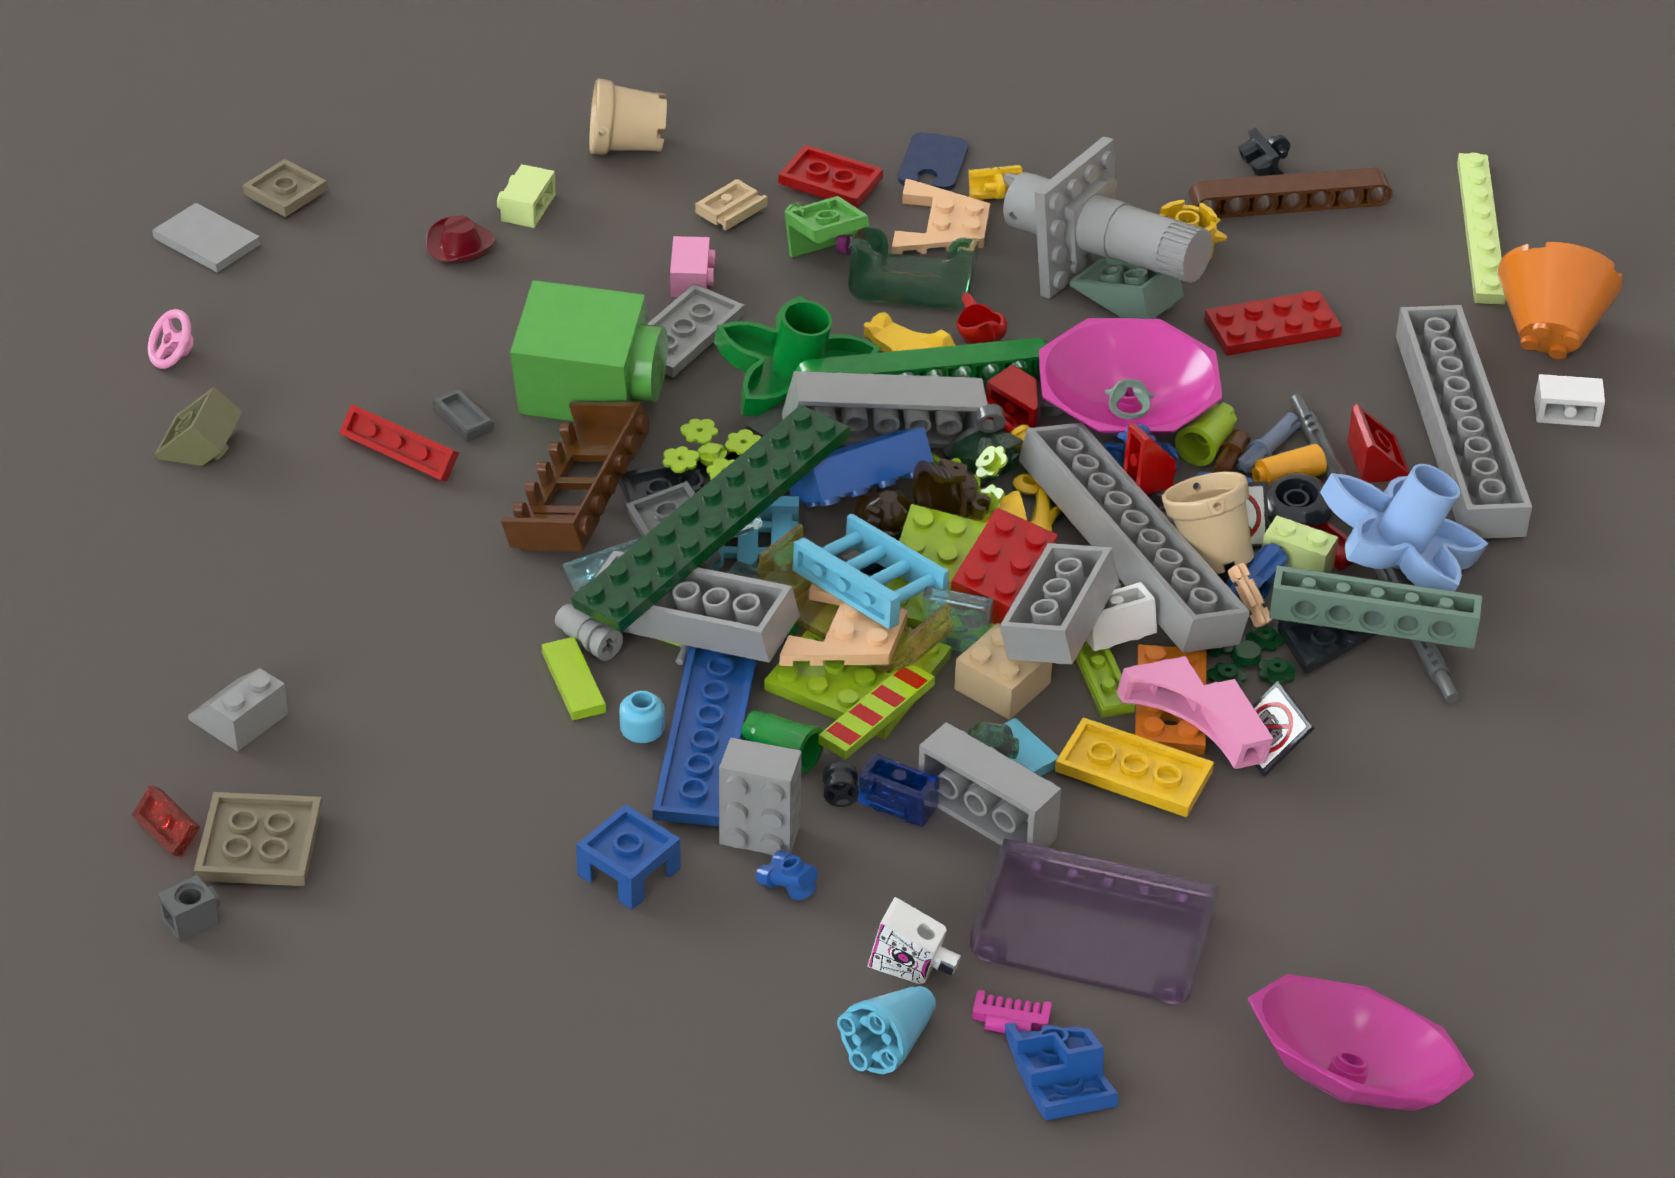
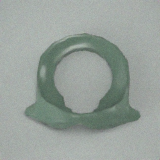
(1140, 391)

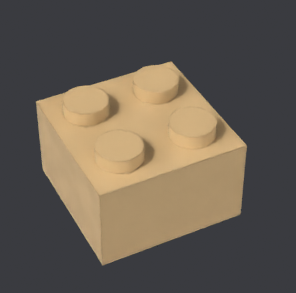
(996, 681)

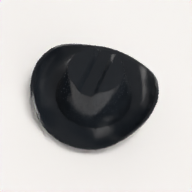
(1298, 498)

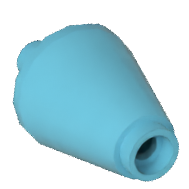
(885, 1028)

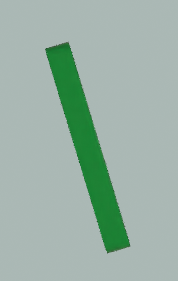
(966, 360)

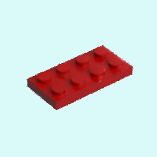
(1272, 322)

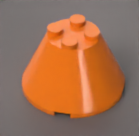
(1557, 294)

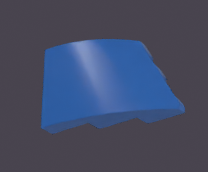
(1062, 1070)

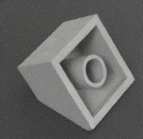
(243, 709)

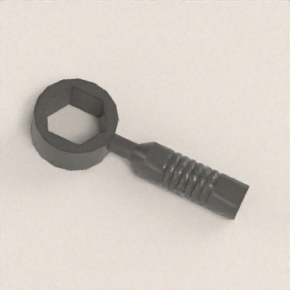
(983, 425)

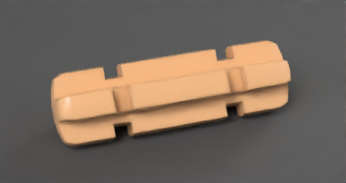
(1249, 594)

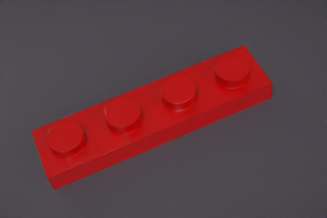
(399, 443)

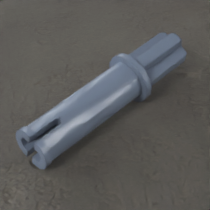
(1268, 442)

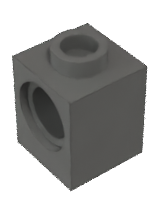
(189, 907)

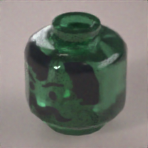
(996, 736)

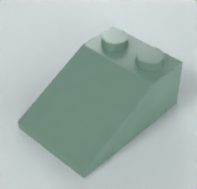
(1128, 288)

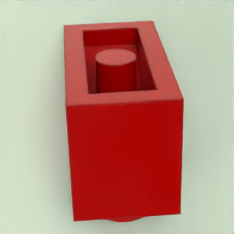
(1016, 394)
(1148, 462)

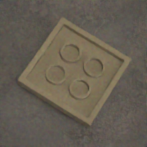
(258, 838)

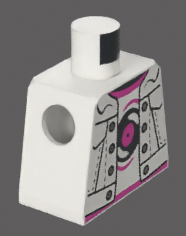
(911, 945)

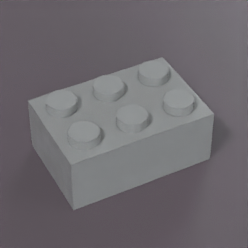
(759, 796)

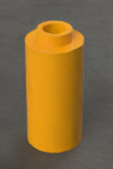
(1305, 460)

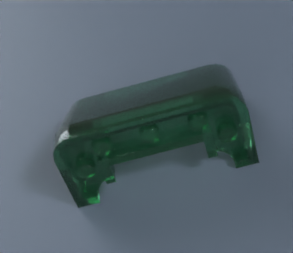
(907, 278)

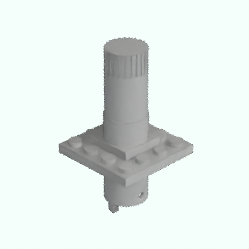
(1082, 221)

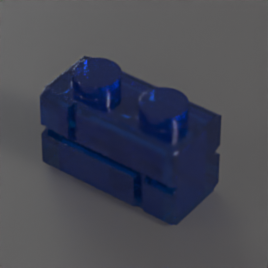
(898, 790)

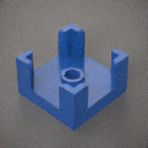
(628, 850)

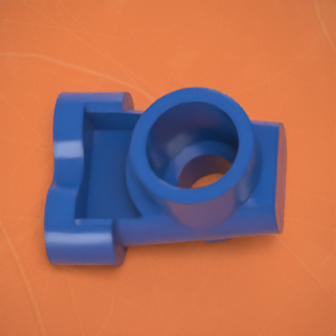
(789, 872)

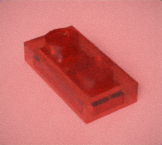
(165, 821)

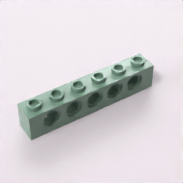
(1375, 607)

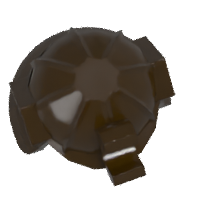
(948, 489)
(884, 510)

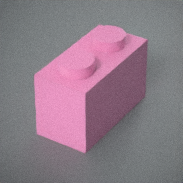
(691, 264)

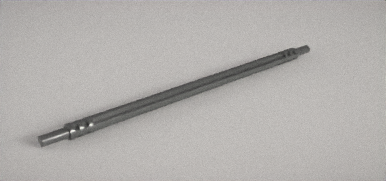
(1427, 651)

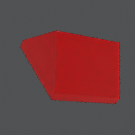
(1374, 448)

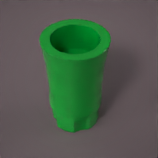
(784, 733)

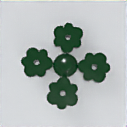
(1249, 654)

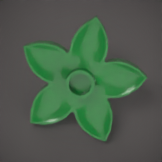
(774, 354)

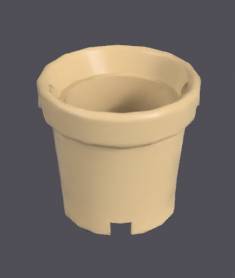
(626, 119)
(1213, 517)

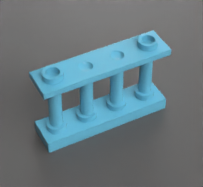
(856, 588)

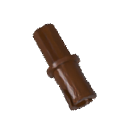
(1232, 450)

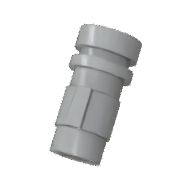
(592, 634)

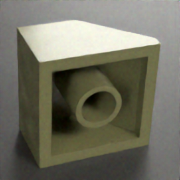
(200, 430)

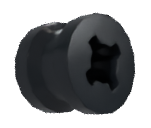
(840, 784)

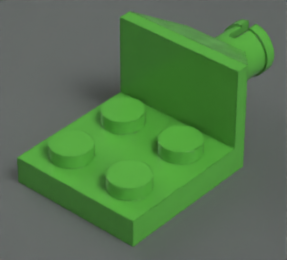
(820, 223)

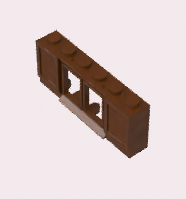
(601, 434)

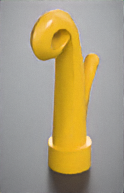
(1042, 513)

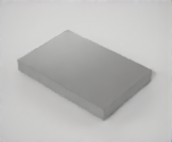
(206, 237)

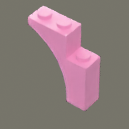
(1214, 708)

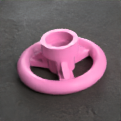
(173, 341)

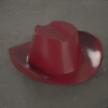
(458, 240)

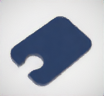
(935, 156)

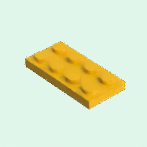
(1134, 767)

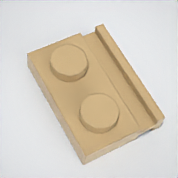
(731, 204)

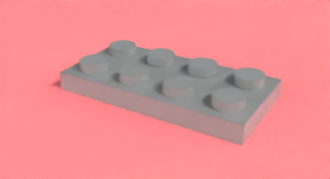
(693, 323)

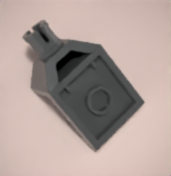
(653, 509)

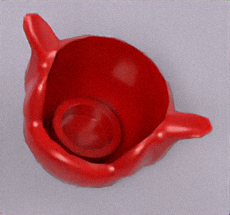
(980, 323)

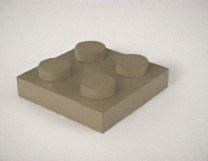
(285, 187)

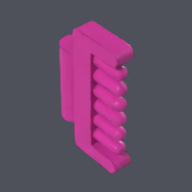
(997, 1016)

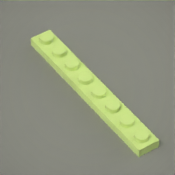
(1480, 227)

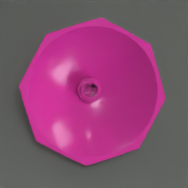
(1107, 350)
(1359, 1044)

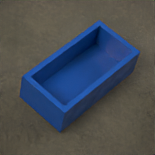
(864, 466)

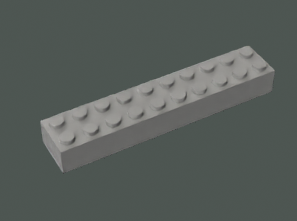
(1463, 420)
(1147, 548)

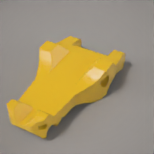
(898, 338)

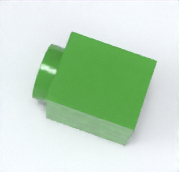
(585, 349)

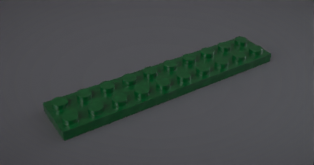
(710, 518)

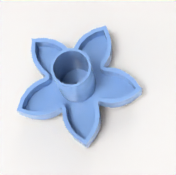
(1406, 526)

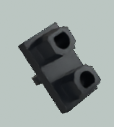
(1267, 151)

